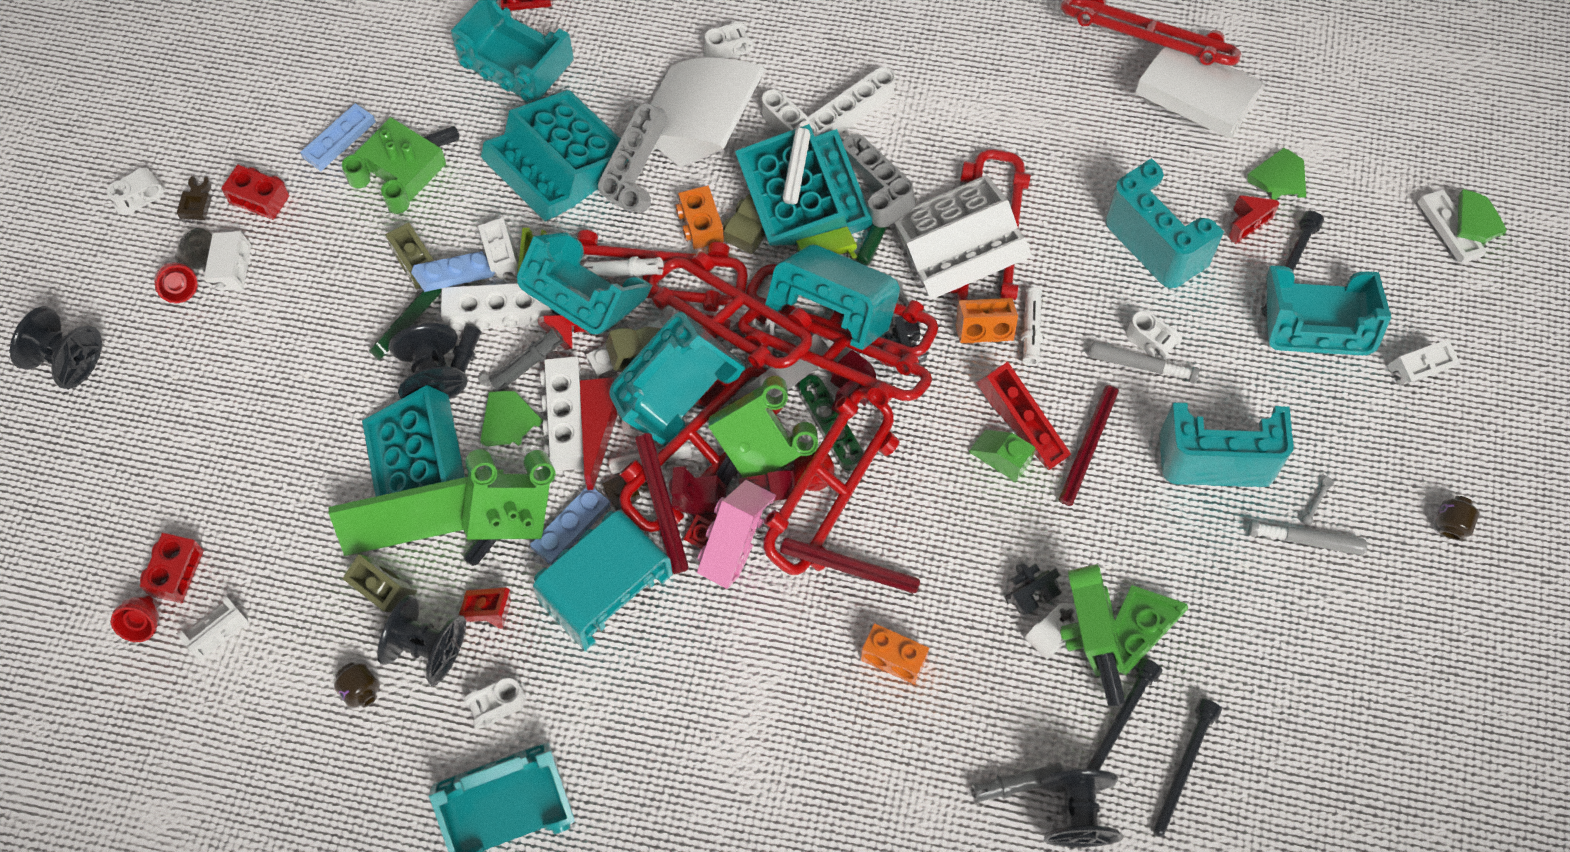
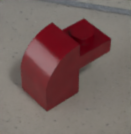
(846, 386)
(779, 483)
(695, 494)

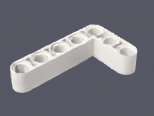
(837, 114)

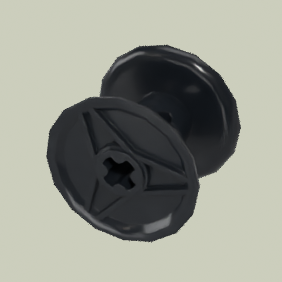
(40, 340)
(421, 347)
(421, 639)
(1081, 808)

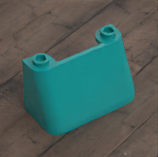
(556, 279)
(1326, 316)
(671, 377)
(502, 801)

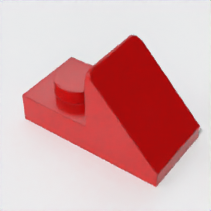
(1252, 214)
(564, 327)
(486, 605)

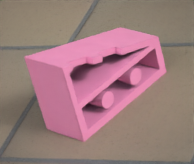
(732, 533)

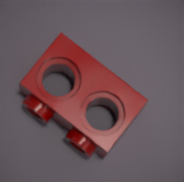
(255, 191)
(178, 569)

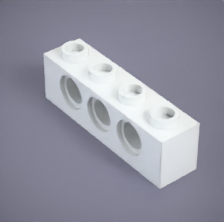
(485, 299)
(557, 374)

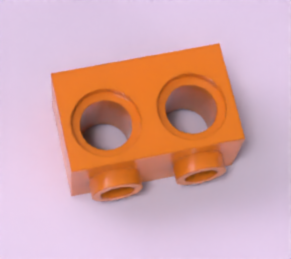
(702, 217)
(986, 320)
(894, 654)

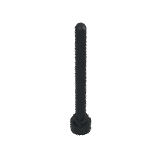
(1310, 224)
(1147, 673)
(1206, 714)

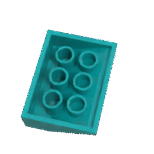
(413, 443)

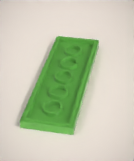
(400, 516)

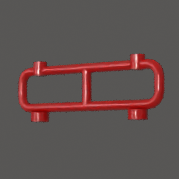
(1213, 41)
(1021, 180)
(717, 252)
(700, 266)
(911, 313)
(879, 392)
(883, 441)
(634, 472)

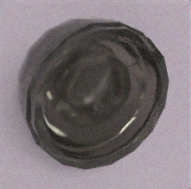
(194, 248)

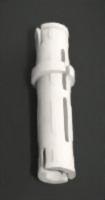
(634, 267)
(1032, 336)

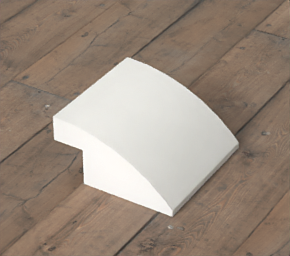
(1206, 94)
(702, 105)
(961, 236)

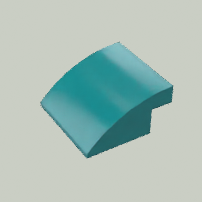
(552, 153)
(827, 194)

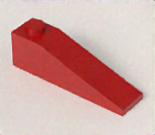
(1022, 414)
(598, 421)

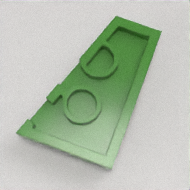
(1144, 622)

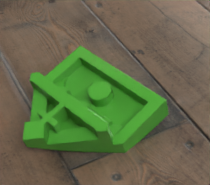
(1280, 175)
(1478, 218)
(507, 419)

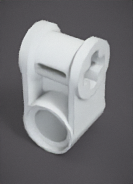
(726, 41)
(137, 189)
(1154, 336)
(1046, 634)
(492, 702)

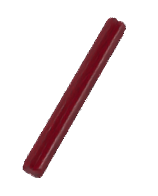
(1088, 445)
(662, 503)
(849, 565)

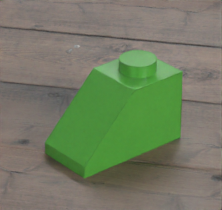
(1004, 452)

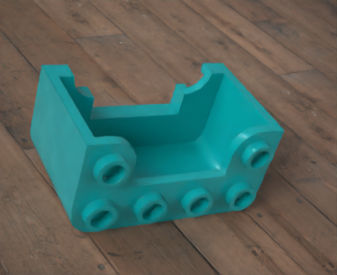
(510, 51)
(1155, 234)
(840, 284)
(1224, 456)
(600, 576)

